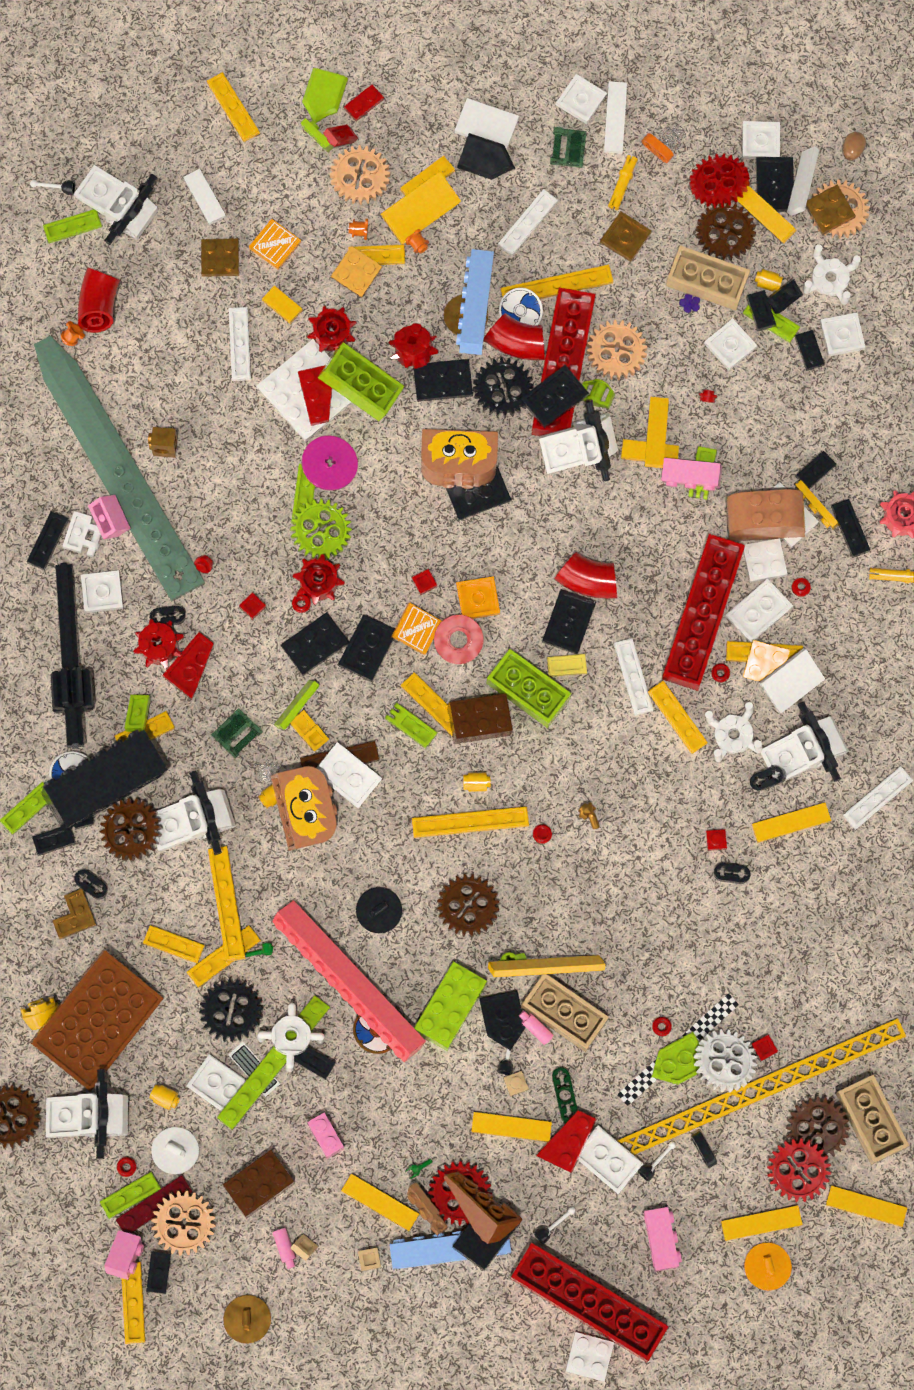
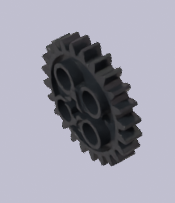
(486, 392)
(248, 1014)

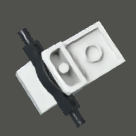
(120, 203)
(585, 443)
(807, 747)
(194, 817)
(88, 1115)

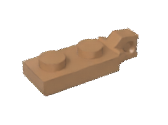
(426, 1208)

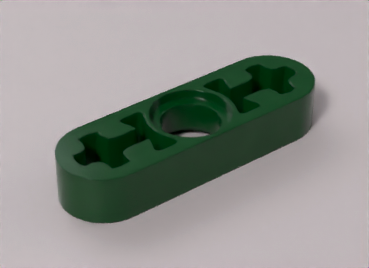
(556, 1082)

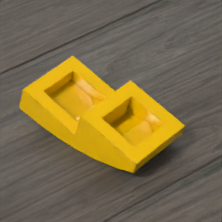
(309, 731)

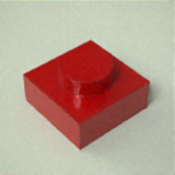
(424, 582)
(252, 606)
(716, 840)
(764, 1048)

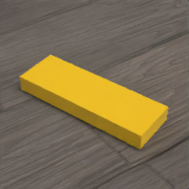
(384, 253)
(636, 450)
(154, 727)
(173, 944)

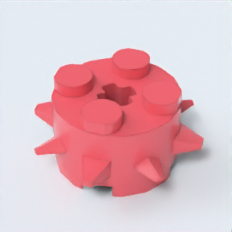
(892, 517)

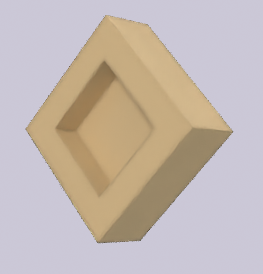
(516, 1083)
(304, 1247)
(369, 1259)

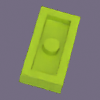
(312, 129)
(137, 713)

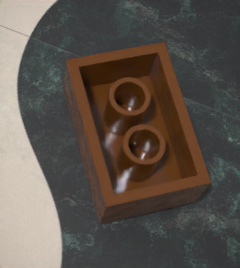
(479, 718)
(258, 1184)

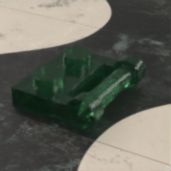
(574, 148)
(232, 729)

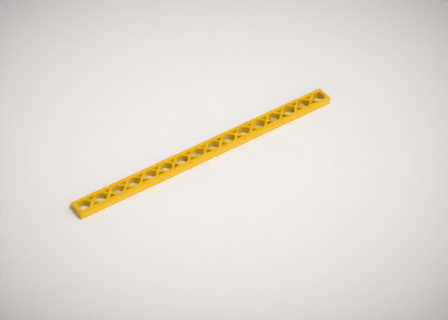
(788, 1069)

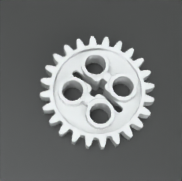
(725, 1043)

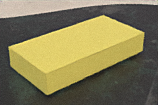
(566, 665)

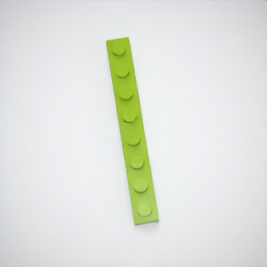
(267, 1069)

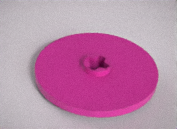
(341, 455)

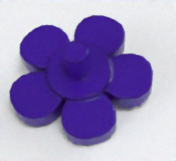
(689, 303)

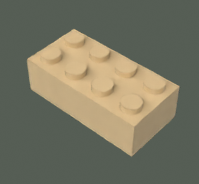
(707, 277)
(565, 1012)
(872, 1119)

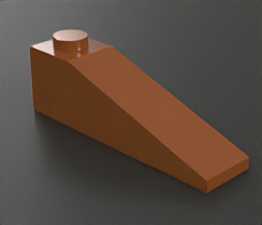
(485, 1215)

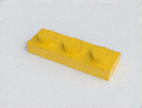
(441, 164)
(816, 506)

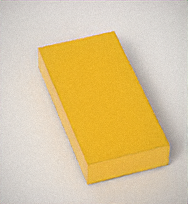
(282, 304)

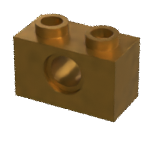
(163, 442)

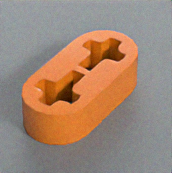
(657, 148)

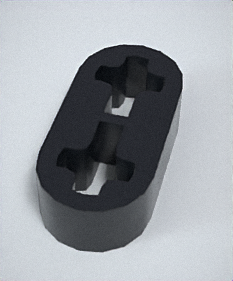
(166, 611)
(769, 782)
(730, 878)
(93, 881)
(703, 1149)

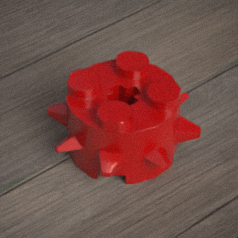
(338, 322)
(413, 346)
(318, 569)
(161, 653)

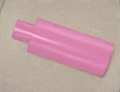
(536, 1027)
(283, 1244)

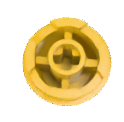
(38, 1012)

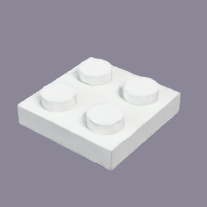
(581, 99)
(760, 139)
(842, 334)
(730, 344)
(764, 560)
(101, 591)
(589, 1356)

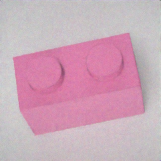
(109, 516)
(325, 1135)
(123, 1255)

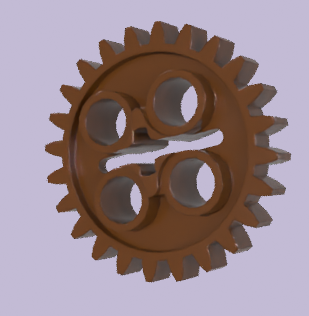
(720, 246)
(131, 847)
(482, 916)
(24, 1109)
(804, 1115)

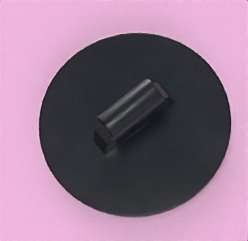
(379, 910)

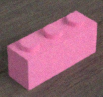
(691, 474)
(662, 1239)

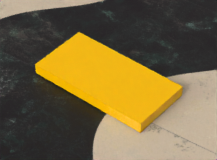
(420, 207)

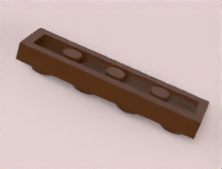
(364, 752)

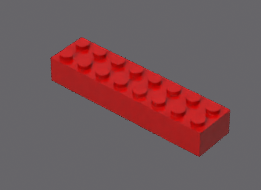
(567, 345)
(703, 612)
(589, 1302)

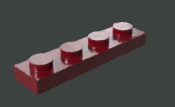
(144, 1213)

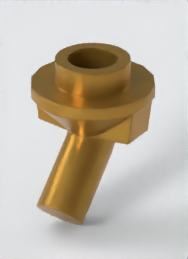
(587, 811)

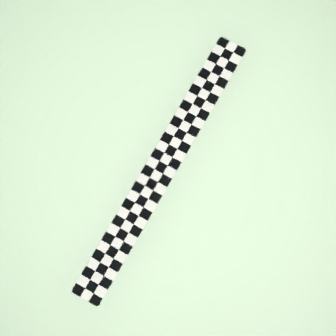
(700, 1029)

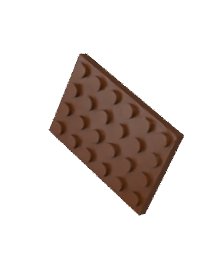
(96, 1020)

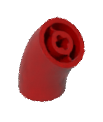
(96, 301)
(516, 338)
(588, 577)

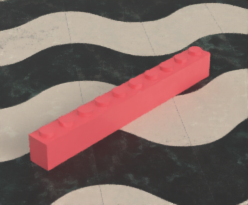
(348, 981)

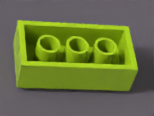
(361, 381)
(528, 688)
(450, 1006)

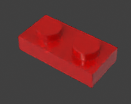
(364, 102)
(340, 135)

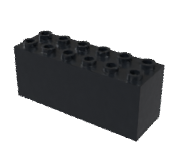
(103, 780)

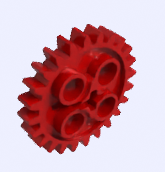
(719, 180)
(785, 1180)
(442, 1197)

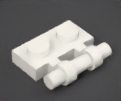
(78, 532)

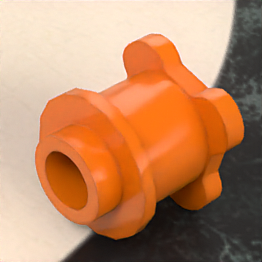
(358, 228)
(417, 242)
(71, 335)

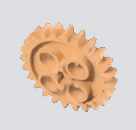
(344, 171)
(860, 210)
(613, 365)
(185, 1204)

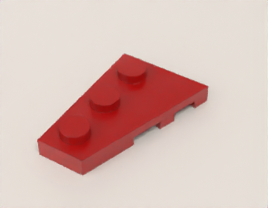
(316, 395)
(188, 669)
(569, 1142)

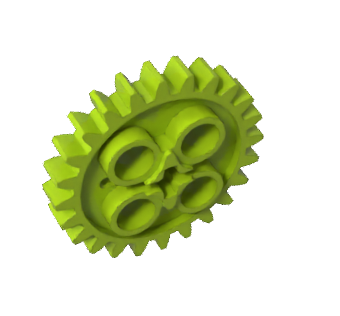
(329, 543)

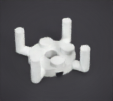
(834, 267)
(731, 723)
(287, 1047)

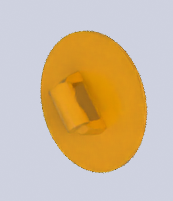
(767, 1266)

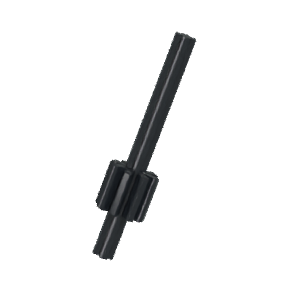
(71, 686)

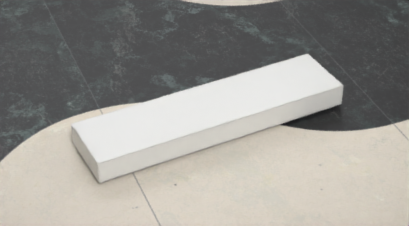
(615, 117)
(803, 181)
(527, 222)
(239, 344)
(633, 677)
(878, 798)

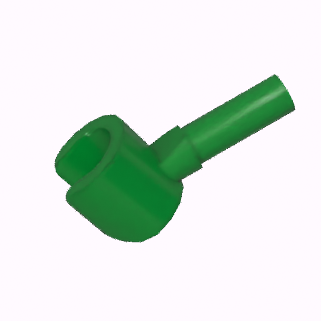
(267, 949)
(417, 1168)

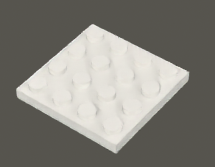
(285, 392)

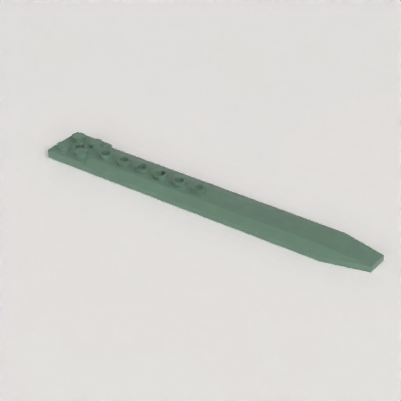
(117, 469)

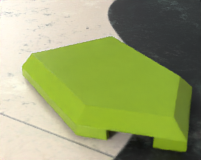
(324, 93)
(677, 1060)

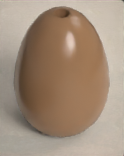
(854, 145)

